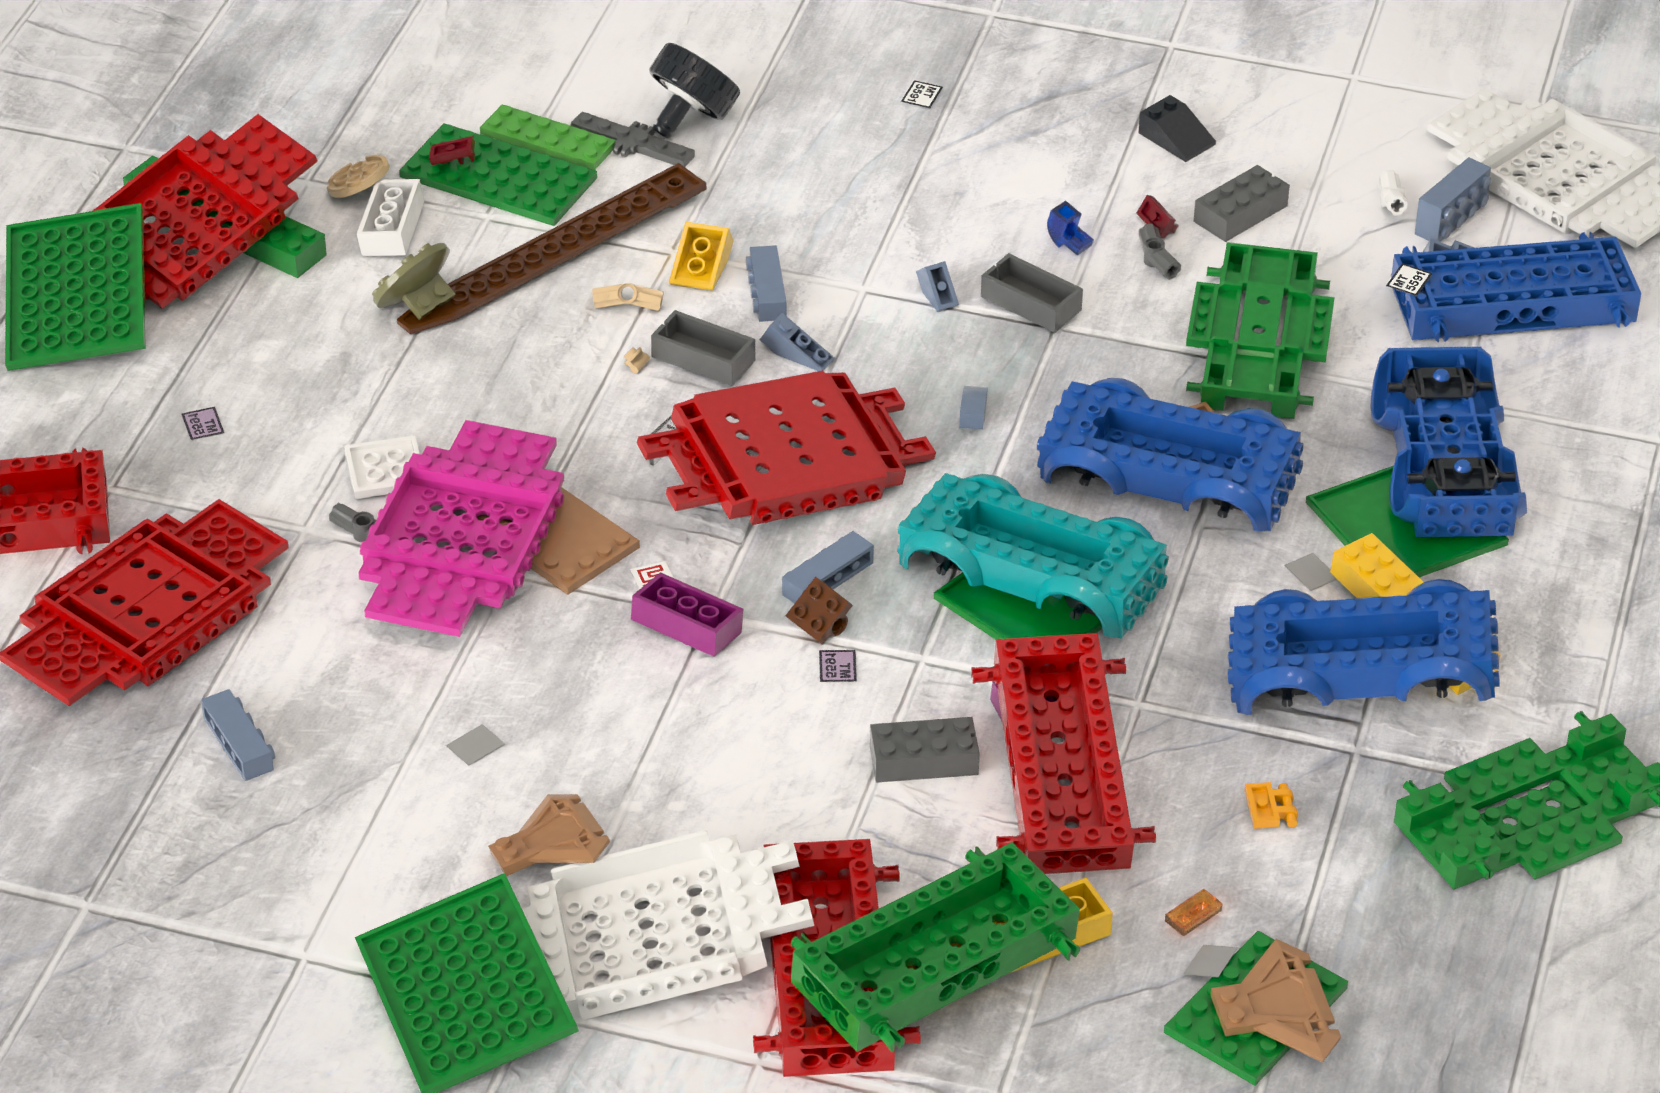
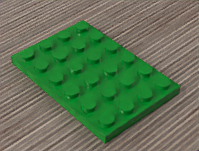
(1244, 1054)

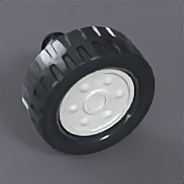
(692, 85)

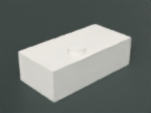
(390, 217)

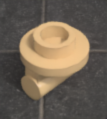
(636, 359)

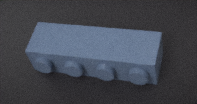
(767, 282)
(831, 565)
(238, 734)

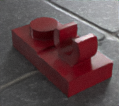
(455, 149)
(1154, 213)

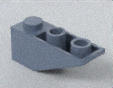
(794, 344)

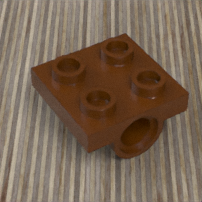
(820, 611)

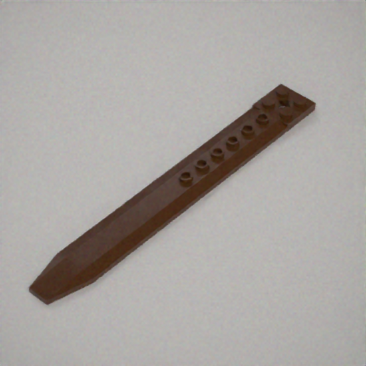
(560, 245)

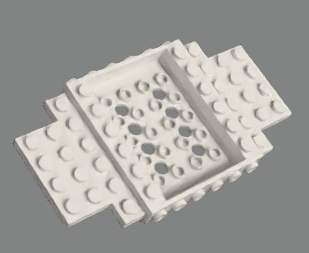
(1616, 197)

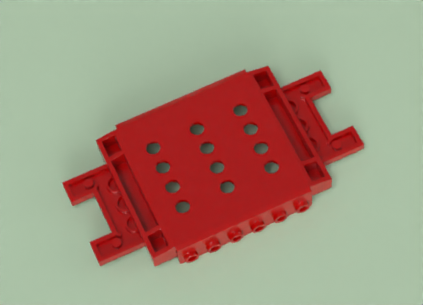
(720, 471)

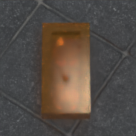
(1193, 912)

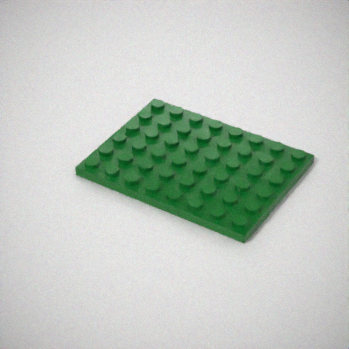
(75, 287)
(465, 985)

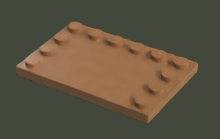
(579, 545)

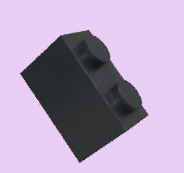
(1175, 128)

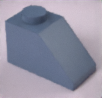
(937, 286)

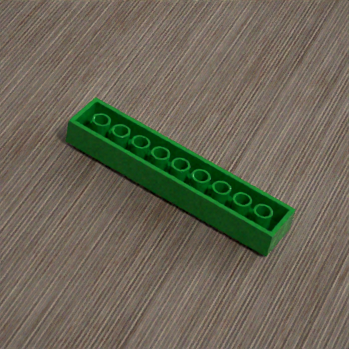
(286, 247)

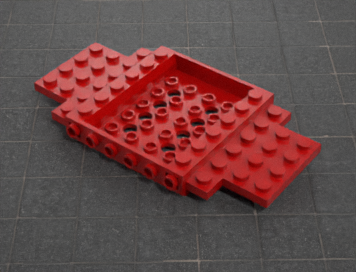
(237, 177)
(86, 639)

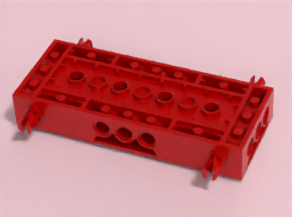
(54, 502)
(1089, 756)
(845, 881)

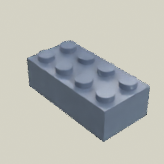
(1453, 200)

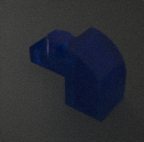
(1064, 228)

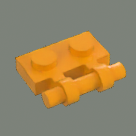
(1263, 807)

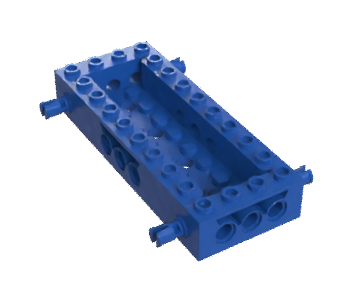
(1519, 288)

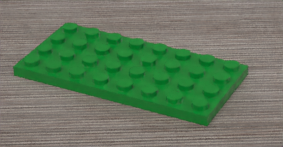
(503, 176)

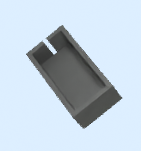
(1241, 203)
(1031, 292)
(703, 348)
(924, 749)

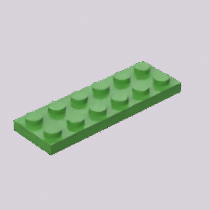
(547, 136)

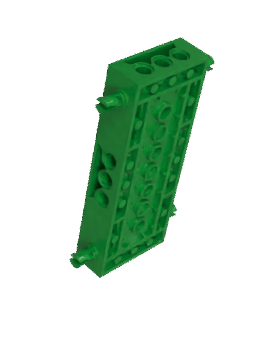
(919, 933)

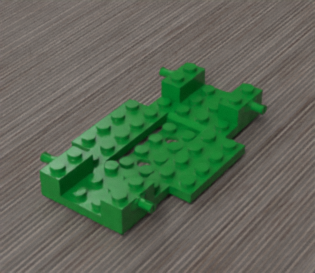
(1254, 363)
(1591, 780)

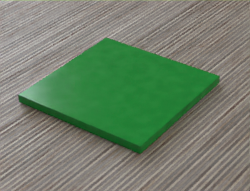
(1365, 508)
(1011, 616)

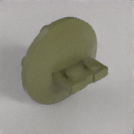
(417, 282)

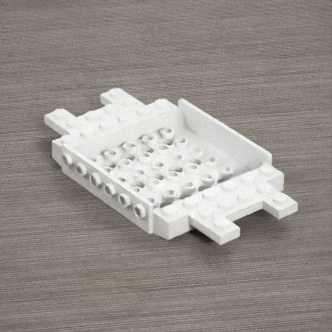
(735, 891)

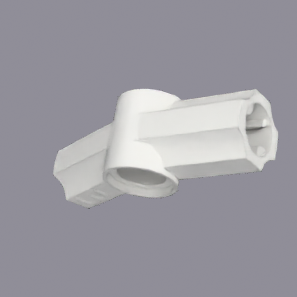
(1391, 193)

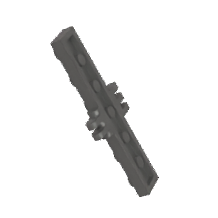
(635, 139)

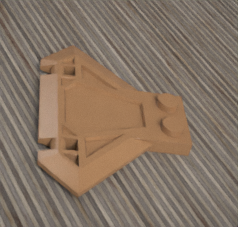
(555, 833)
(1280, 1003)

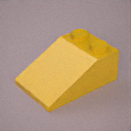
(701, 256)

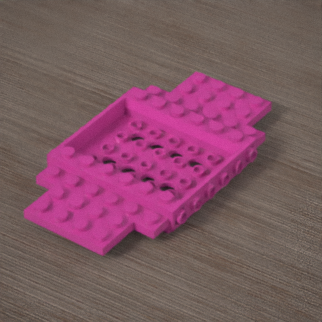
(483, 473)

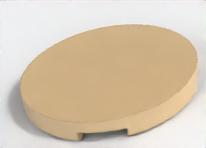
(358, 176)

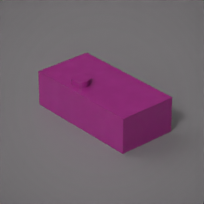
(687, 614)

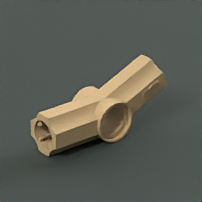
(642, 297)

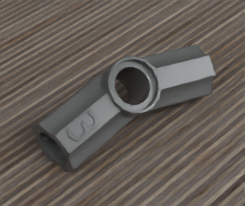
(1155, 253)
(352, 521)

